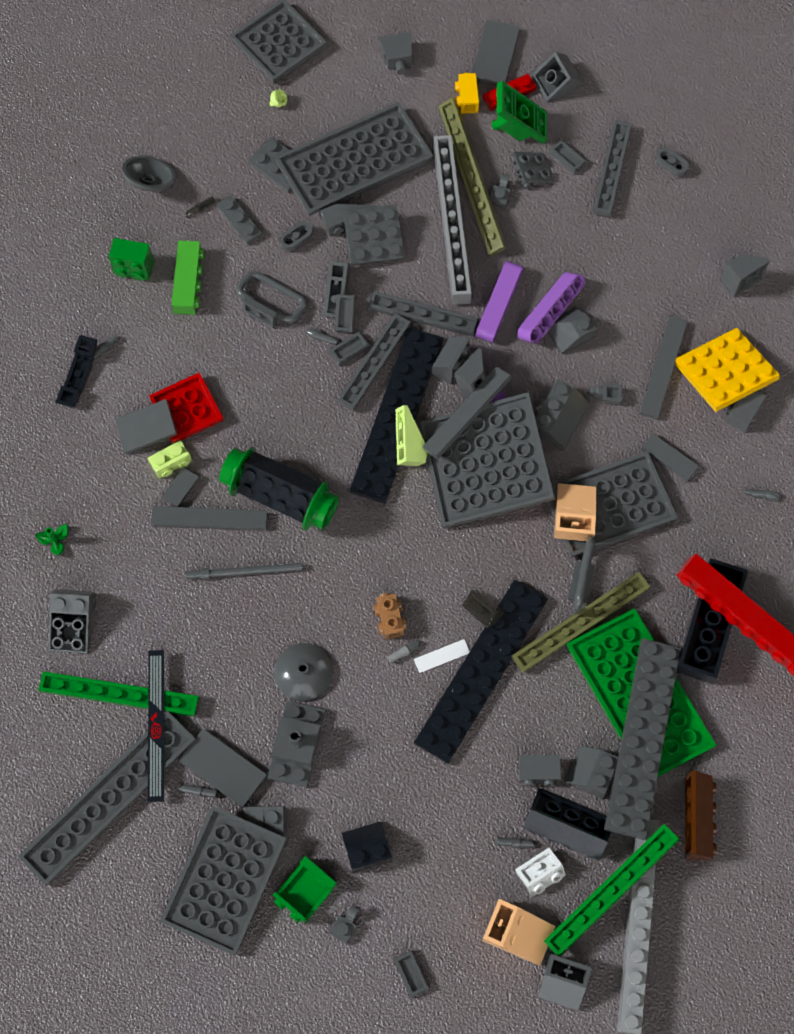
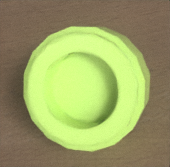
(278, 98)

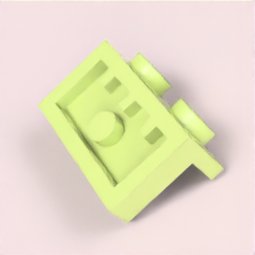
(170, 459)

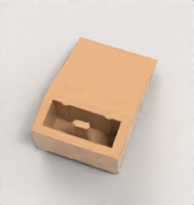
(575, 512)
(518, 932)

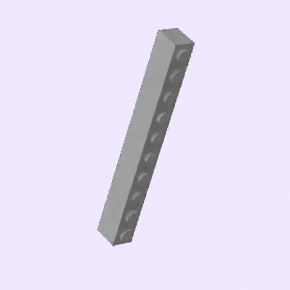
(452, 220)
(636, 947)

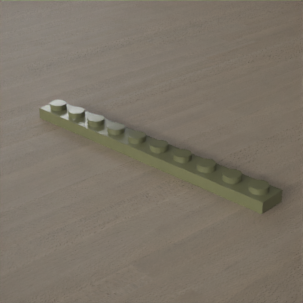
(472, 177)

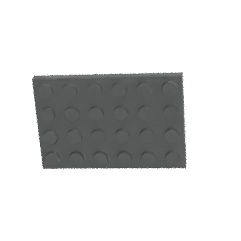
(627, 501)
(223, 880)

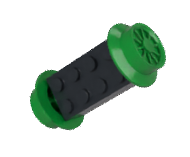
(279, 488)

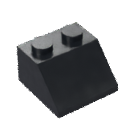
(366, 847)

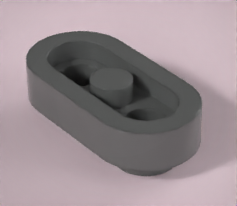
(673, 162)
(294, 235)

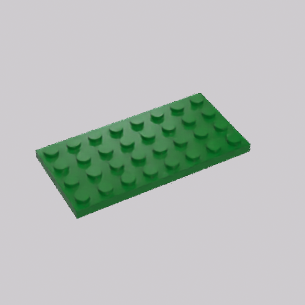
(608, 665)

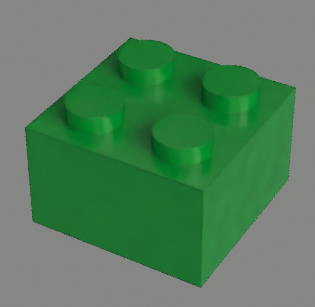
(131, 259)

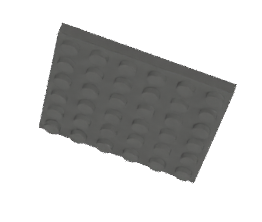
(491, 465)

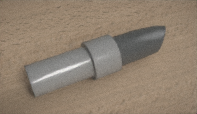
(403, 651)

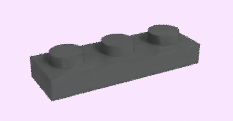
(239, 220)

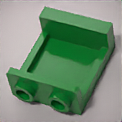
(304, 891)

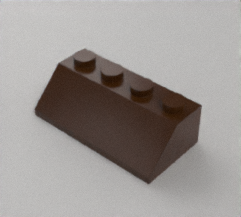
(699, 816)

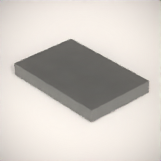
(146, 426)

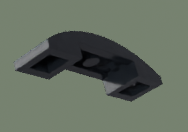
(78, 372)

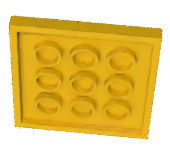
(726, 369)

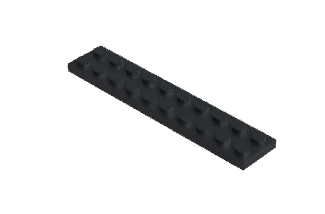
(405, 387)
(480, 673)

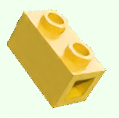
(468, 93)

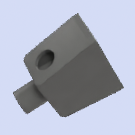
(397, 51)

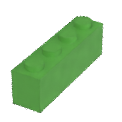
(187, 277)

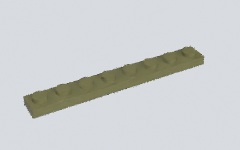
(580, 623)

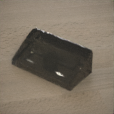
(482, 608)

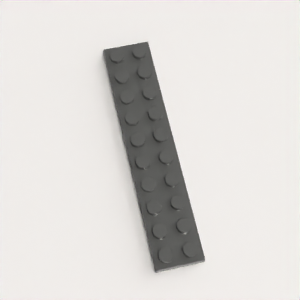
(642, 739)
(100, 804)

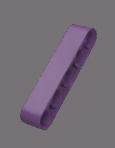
(499, 301)
(551, 307)

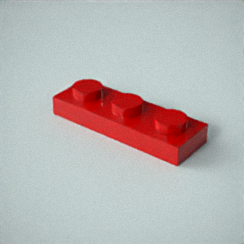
(522, 84)

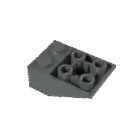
(70, 620)

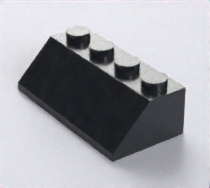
(568, 824)

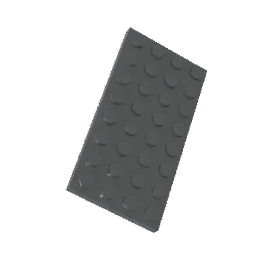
(353, 158)

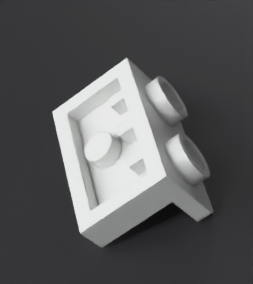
(541, 872)

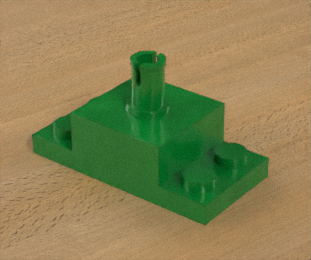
(519, 115)

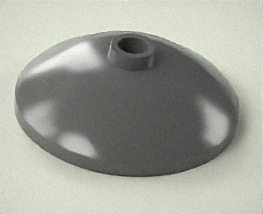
(148, 173)
(308, 684)

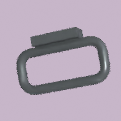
(261, 310)
(582, 578)

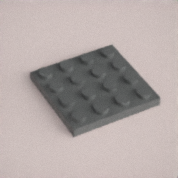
(278, 40)

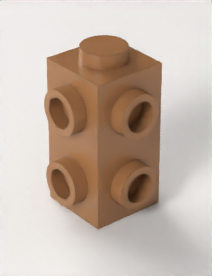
(388, 609)

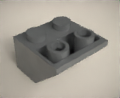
(452, 356)
(471, 373)
(564, 982)

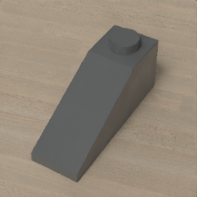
(336, 284)

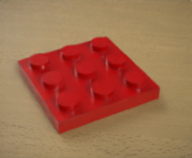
(190, 406)

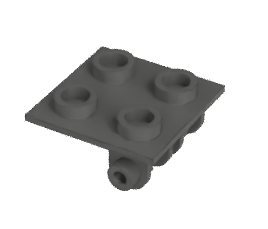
(532, 168)

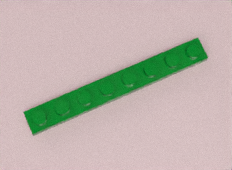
(114, 693)
(611, 890)

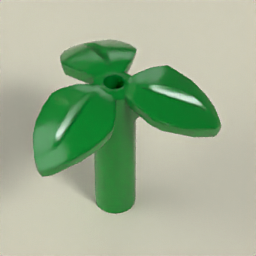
(50, 536)

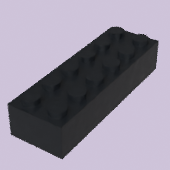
(708, 632)

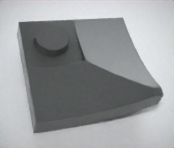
(268, 817)

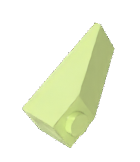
(408, 439)

